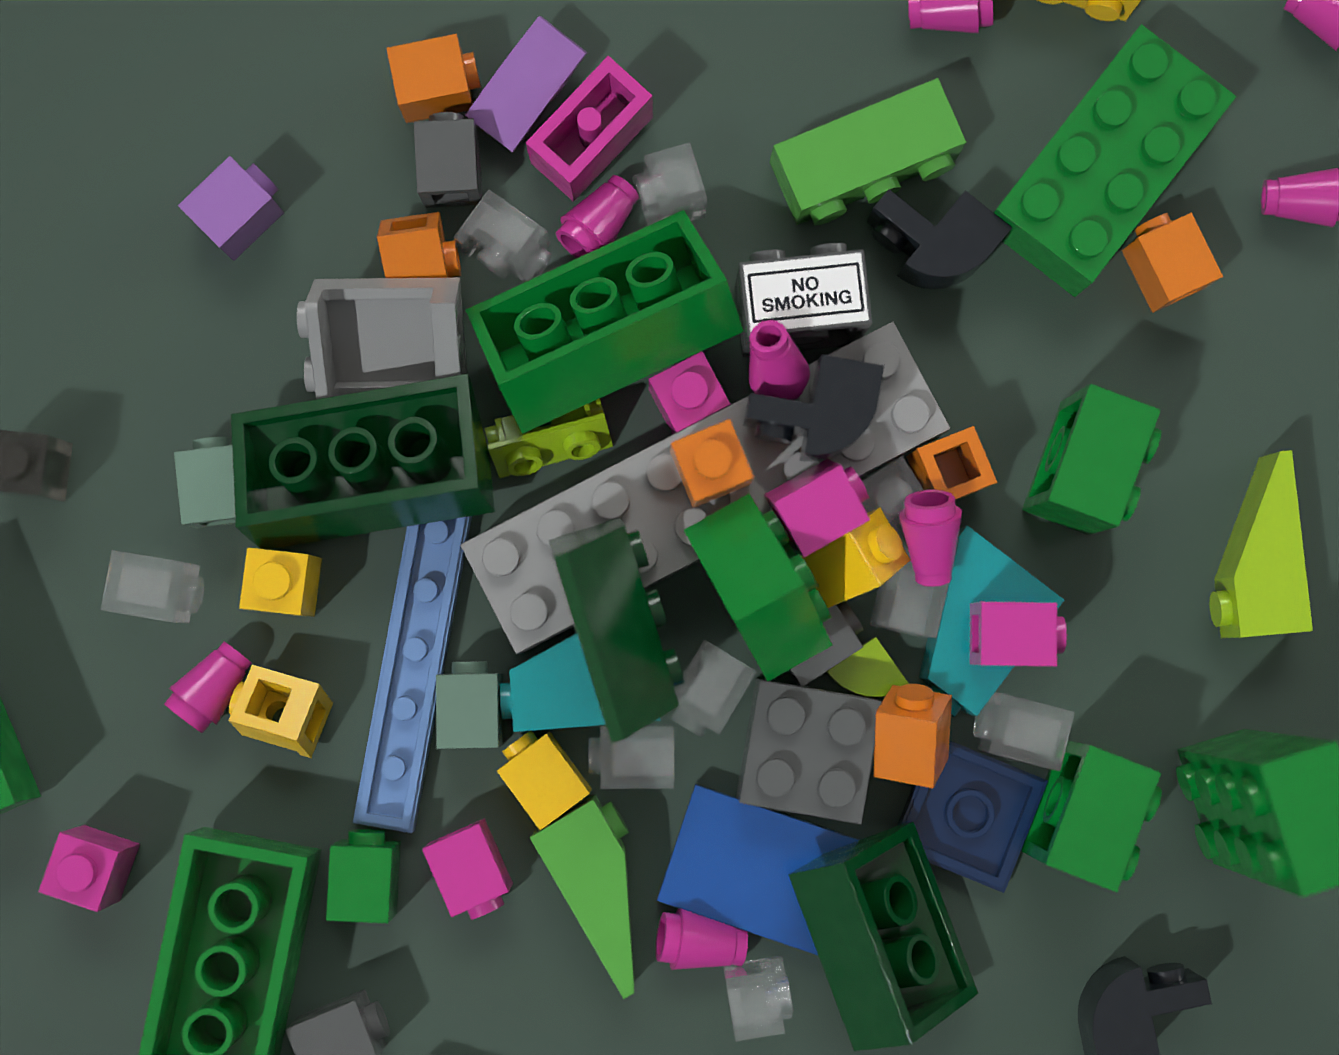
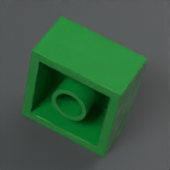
(1093, 460)
(762, 585)
(1093, 815)

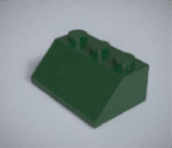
(618, 625)
(884, 938)

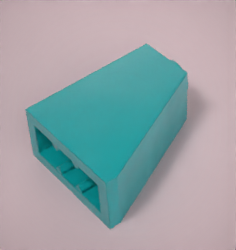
(978, 575)
(552, 691)

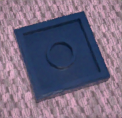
(975, 816)

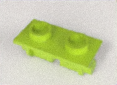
(570, 436)

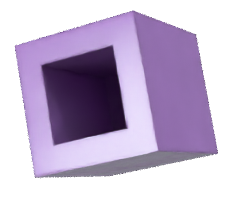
(233, 206)

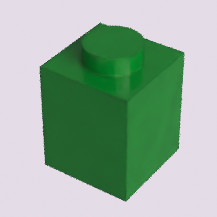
(363, 878)

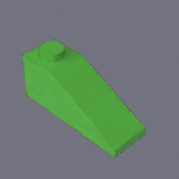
(590, 869)

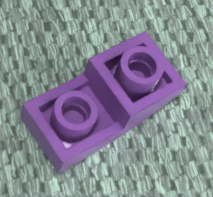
(526, 83)

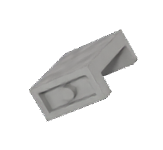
(381, 333)

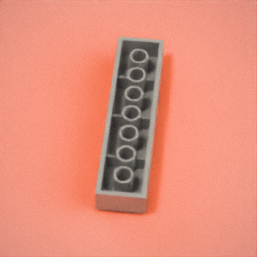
(649, 496)

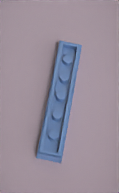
(407, 680)

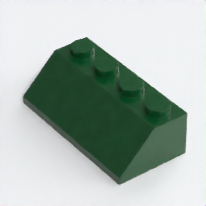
(360, 463)

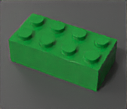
(1111, 160)
(605, 320)
(1267, 806)
(230, 946)

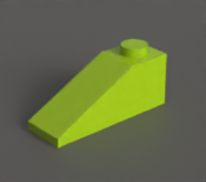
(1263, 568)

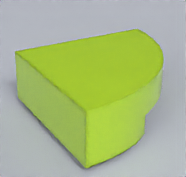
(868, 671)

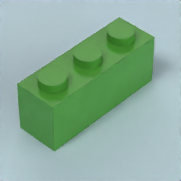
(868, 153)

